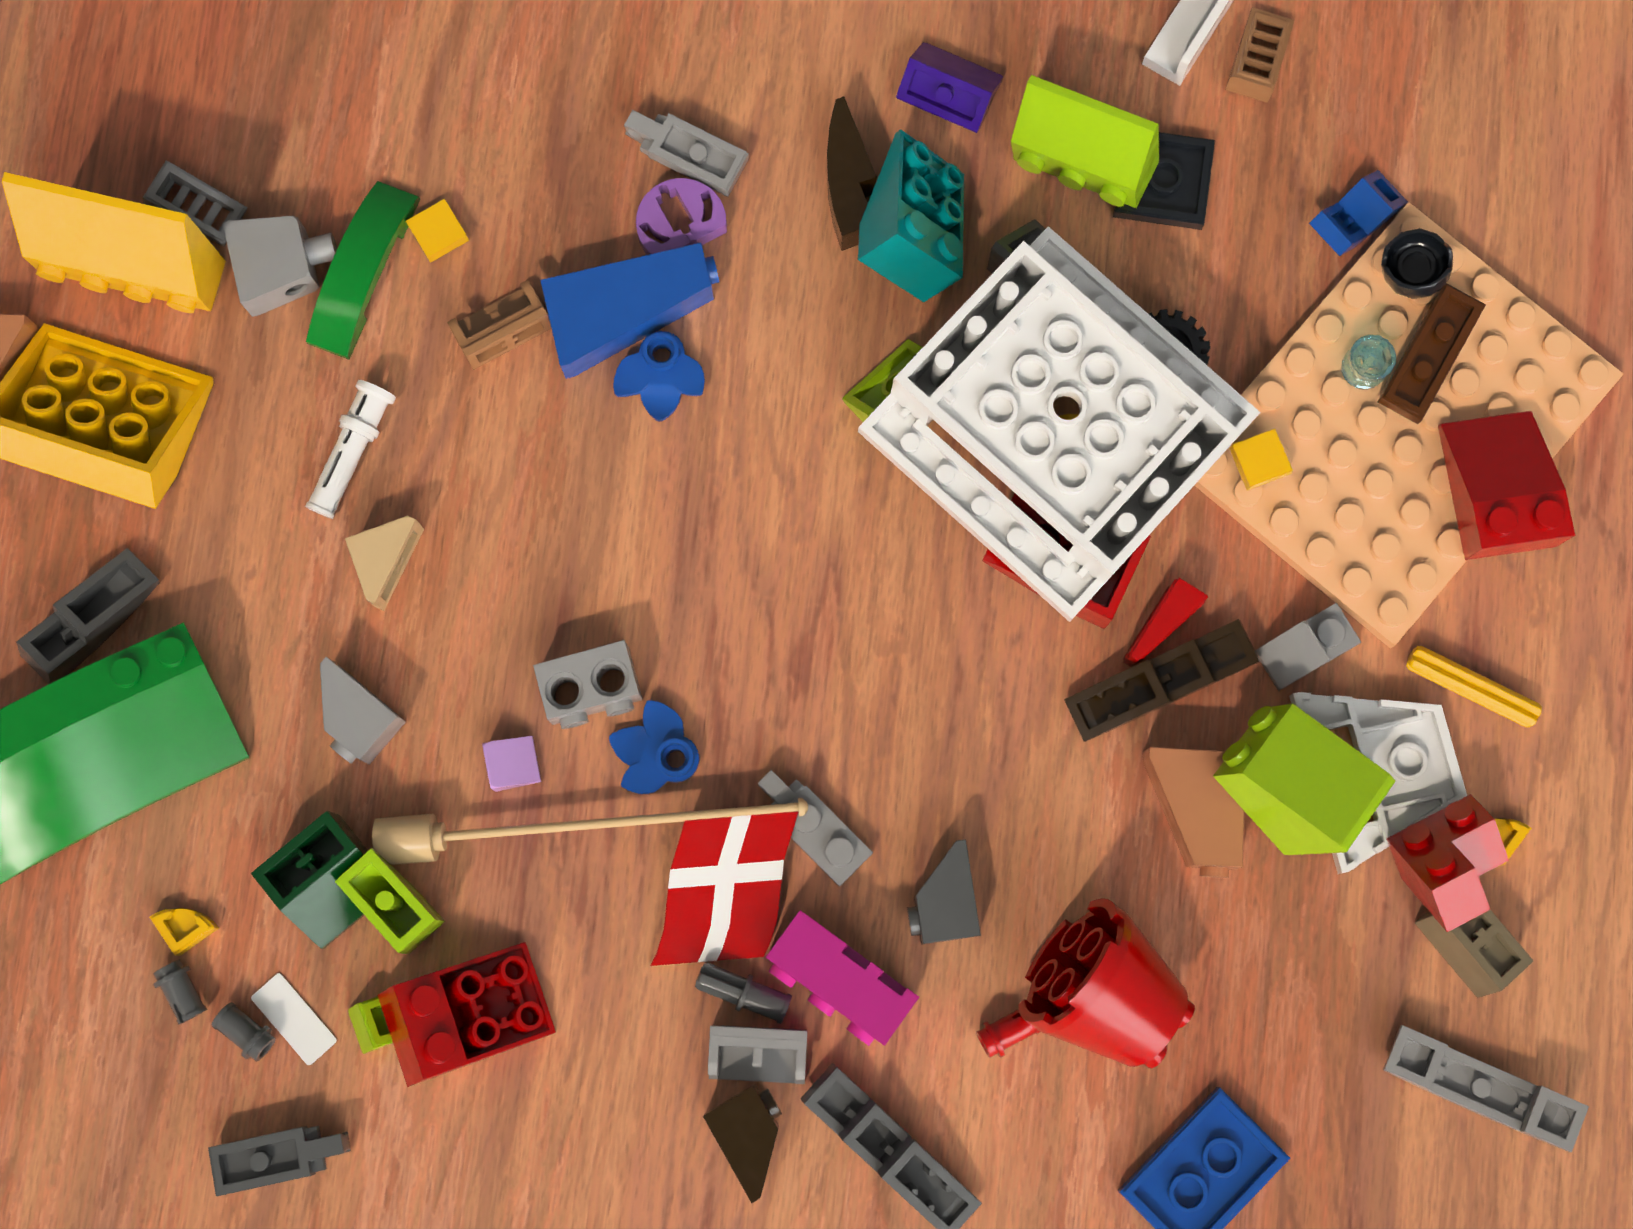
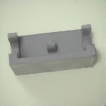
(757, 1054)

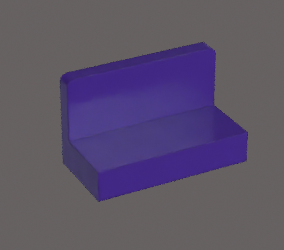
(948, 86)

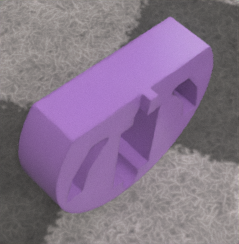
(691, 195)

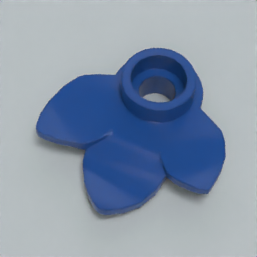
(657, 381)
(648, 749)

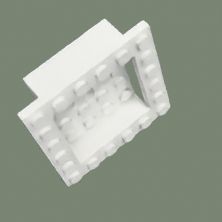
(1103, 480)

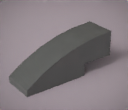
(87, 617)

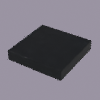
(1178, 185)

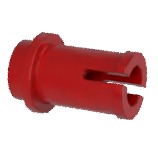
(1004, 1033)

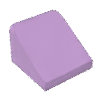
(511, 763)

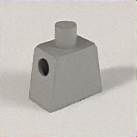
(275, 260)

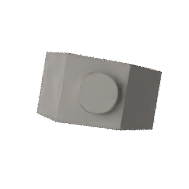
(354, 715)

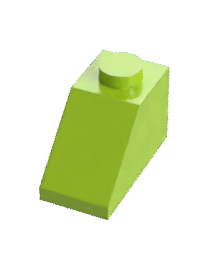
(389, 902)

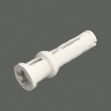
(357, 429)

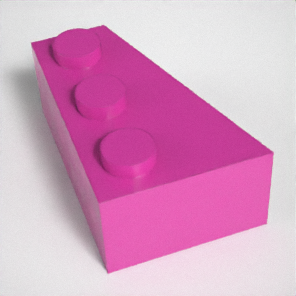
(840, 980)

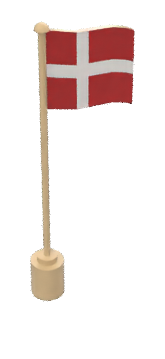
(720, 879)

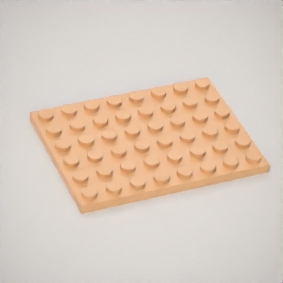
(1368, 488)

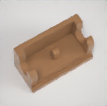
(501, 326)

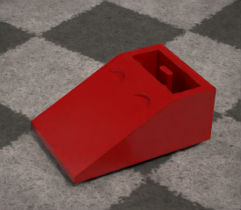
(465, 1013)

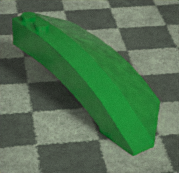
(108, 746)

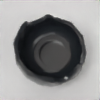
(1417, 263)

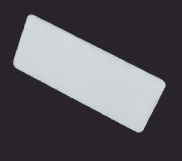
(293, 1019)

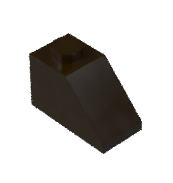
(747, 1135)

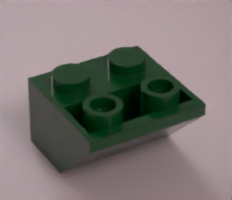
(304, 875)

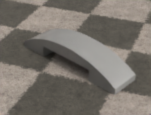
(1485, 1089)

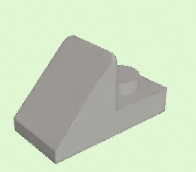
(1307, 646)

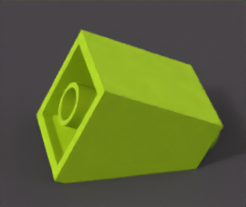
(1302, 782)

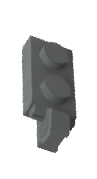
(273, 1158)

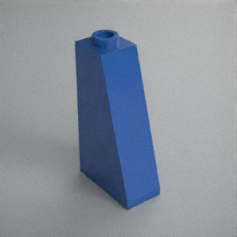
(623, 302)

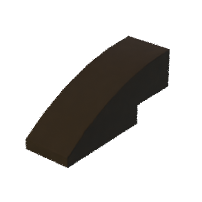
(848, 175)

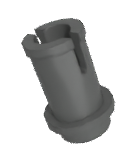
(179, 991)
(244, 1032)

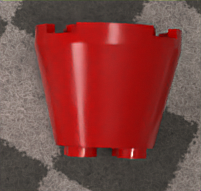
(1106, 989)

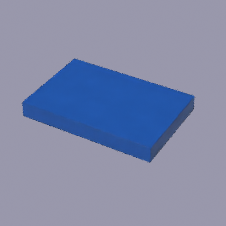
(1205, 1169)

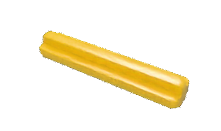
(1474, 686)

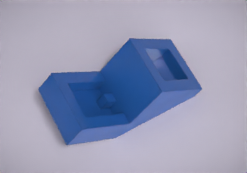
(1358, 213)

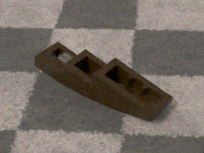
(1162, 680)

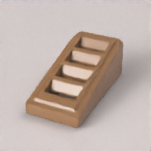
(1250, 83)

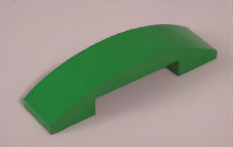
(357, 268)

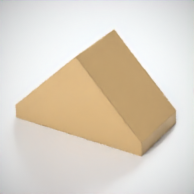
(382, 557)

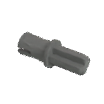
(743, 992)

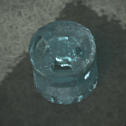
(1376, 354)

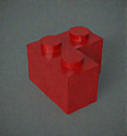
(1446, 856)

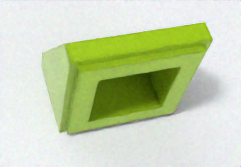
(370, 1025)

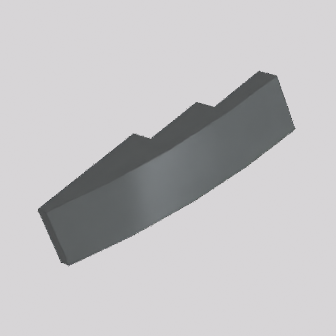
(890, 1150)

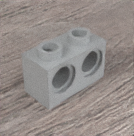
(586, 671)

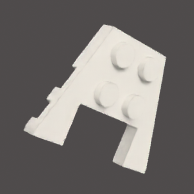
(1406, 742)

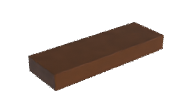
(1431, 353)

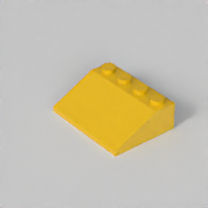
(113, 244)
(99, 415)

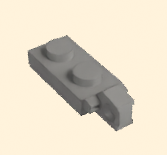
(688, 150)
(819, 830)

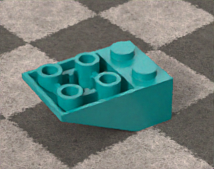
(915, 220)

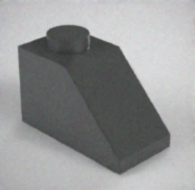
(946, 901)

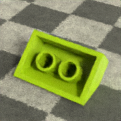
(1085, 143)

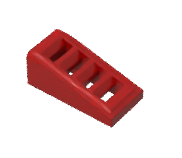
(1173, 609)

